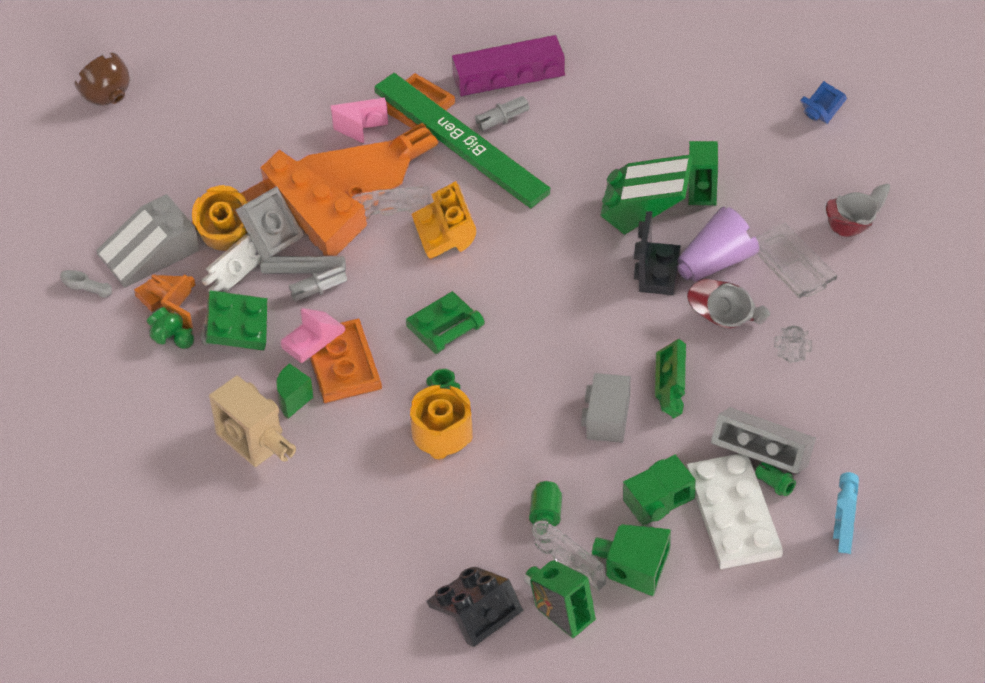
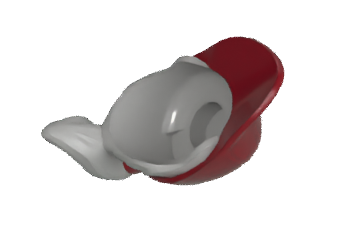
(855, 211)
(724, 303)

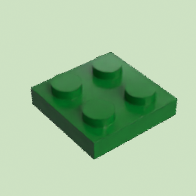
(236, 320)

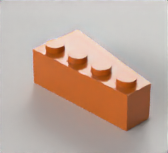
(318, 206)

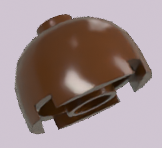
(104, 80)

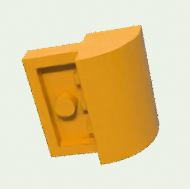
(445, 222)

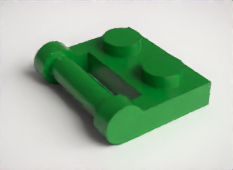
(441, 316)

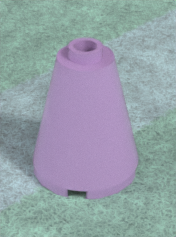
(717, 246)

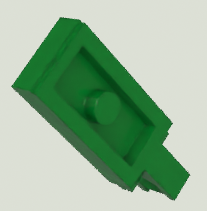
(670, 377)

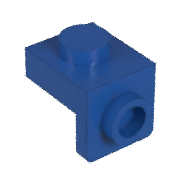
(823, 103)

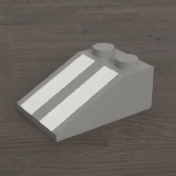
(149, 241)

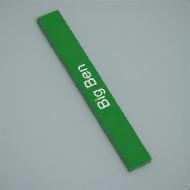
(463, 140)

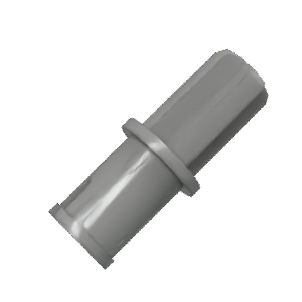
(502, 113)
(318, 283)

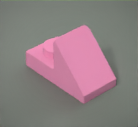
(355, 116)
(311, 336)

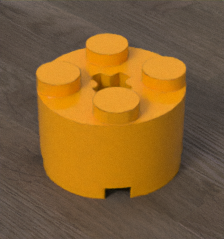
(209, 218)
(441, 421)

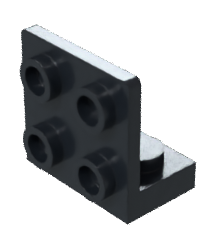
(656, 262)
(478, 603)

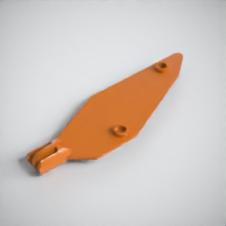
(365, 166)

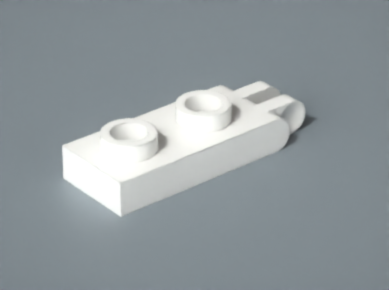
(232, 265)

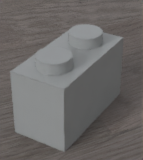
(607, 407)

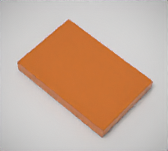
(346, 365)

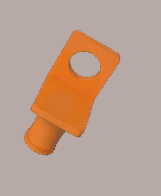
(172, 295)

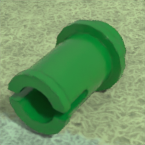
(780, 481)

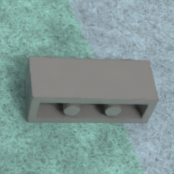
(763, 440)

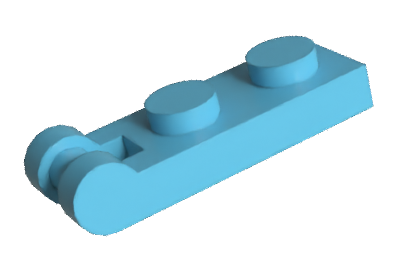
(846, 511)

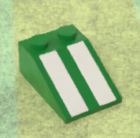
(644, 187)

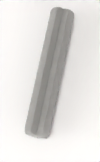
(300, 264)

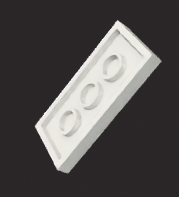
(734, 511)

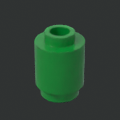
(546, 503)

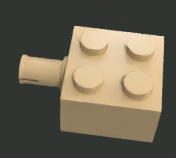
(249, 422)

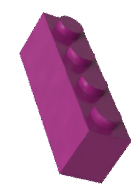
(508, 65)

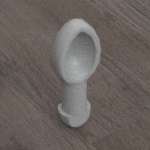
(78, 280)

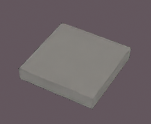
(270, 223)

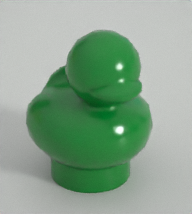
(165, 325)

